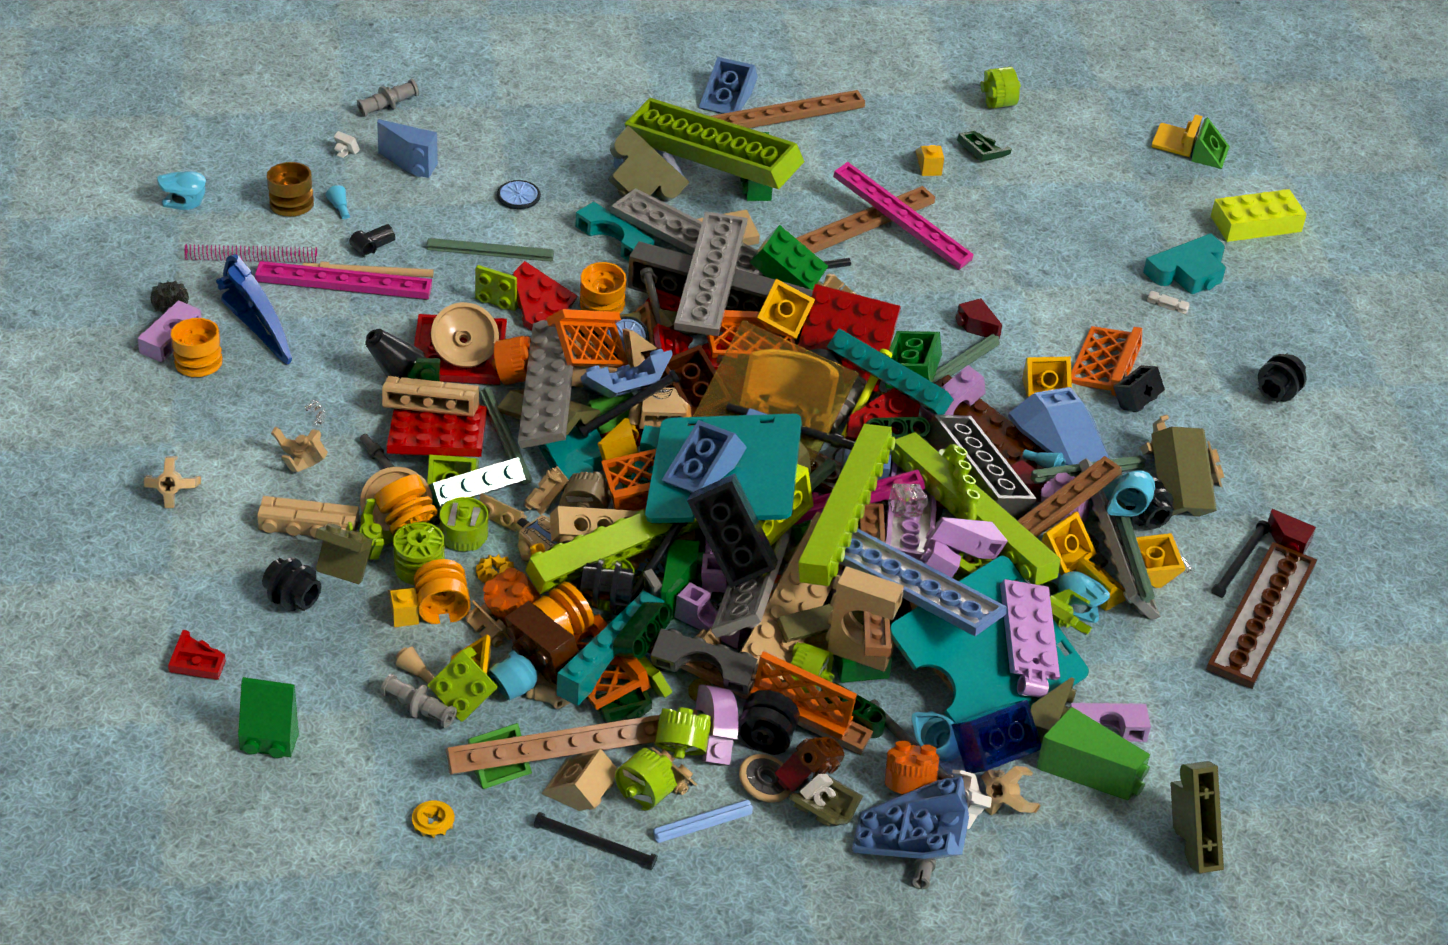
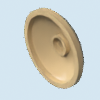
(469, 322)
(382, 479)

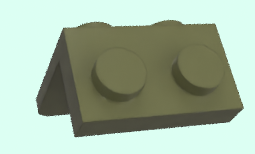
(343, 553)
(837, 809)

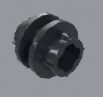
(1282, 377)
(1158, 511)
(291, 584)
(607, 584)

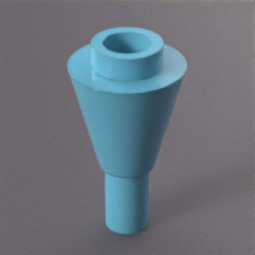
(337, 197)
(1044, 459)

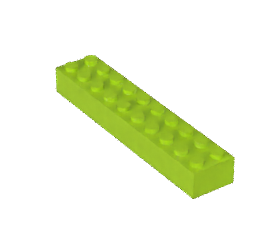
(716, 143)

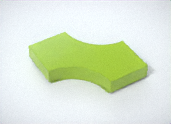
(656, 678)

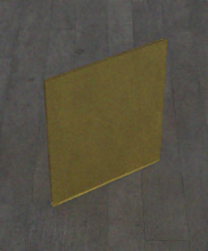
(778, 379)

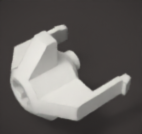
(975, 799)

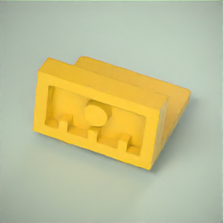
(1177, 139)

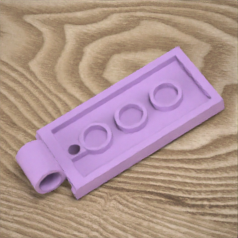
(1030, 636)

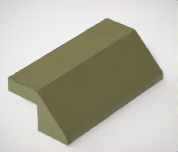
(577, 415)
(1185, 469)

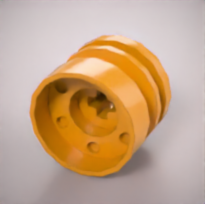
(602, 288)
(196, 347)
(405, 502)
(442, 590)
(567, 608)

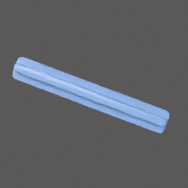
(702, 821)

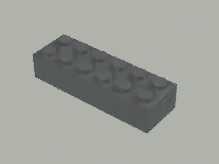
(988, 465)

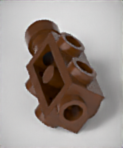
(824, 752)

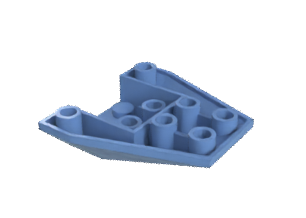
(625, 378)
(1060, 424)
(917, 824)

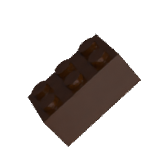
(694, 373)
(540, 640)

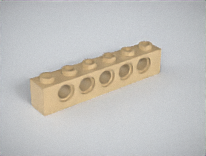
(563, 520)

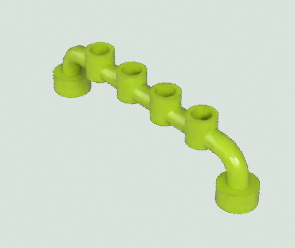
(956, 456)

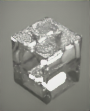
(907, 500)

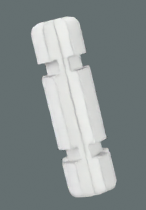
(1168, 302)

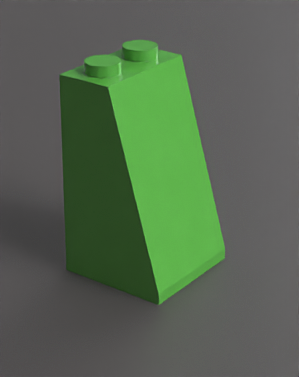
(1093, 756)

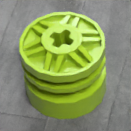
(415, 546)

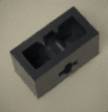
(1139, 388)

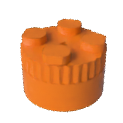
(512, 359)
(508, 592)
(910, 767)

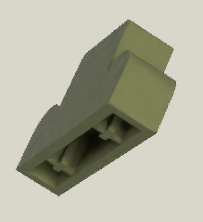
(643, 168)
(1198, 815)

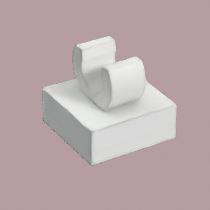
(345, 144)
(817, 787)

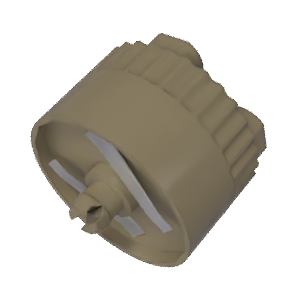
(586, 491)

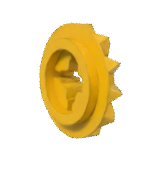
(484, 568)
(428, 810)

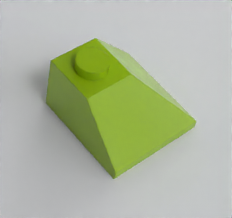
(449, 466)

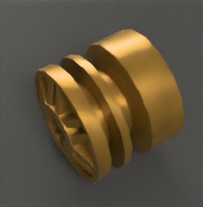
(290, 189)

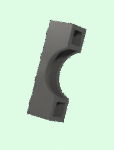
(675, 650)

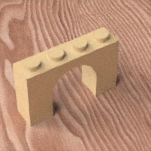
(865, 593)

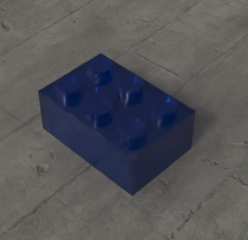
(996, 737)

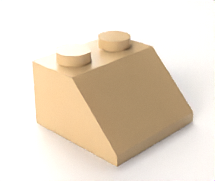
(582, 780)

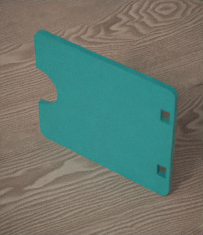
(764, 470)
(977, 663)

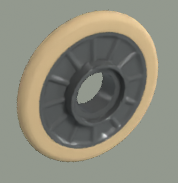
(753, 783)

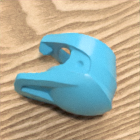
(184, 184)
(1131, 488)
(1087, 588)
(513, 675)
(936, 731)

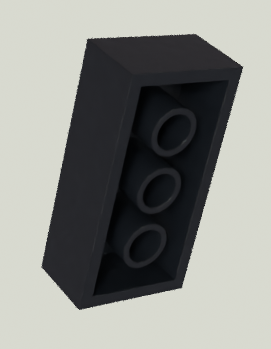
(732, 530)

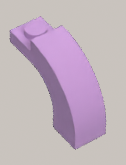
(723, 709)

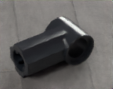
(368, 242)

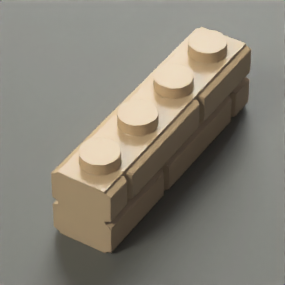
(430, 396)
(303, 516)

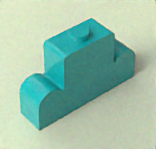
(1192, 265)
(575, 453)

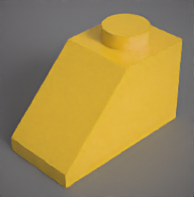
(930, 160)
(404, 606)

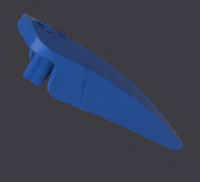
(246, 299)

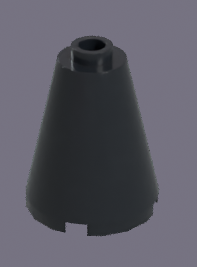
(392, 353)

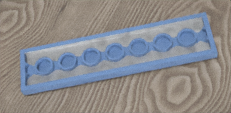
(924, 584)

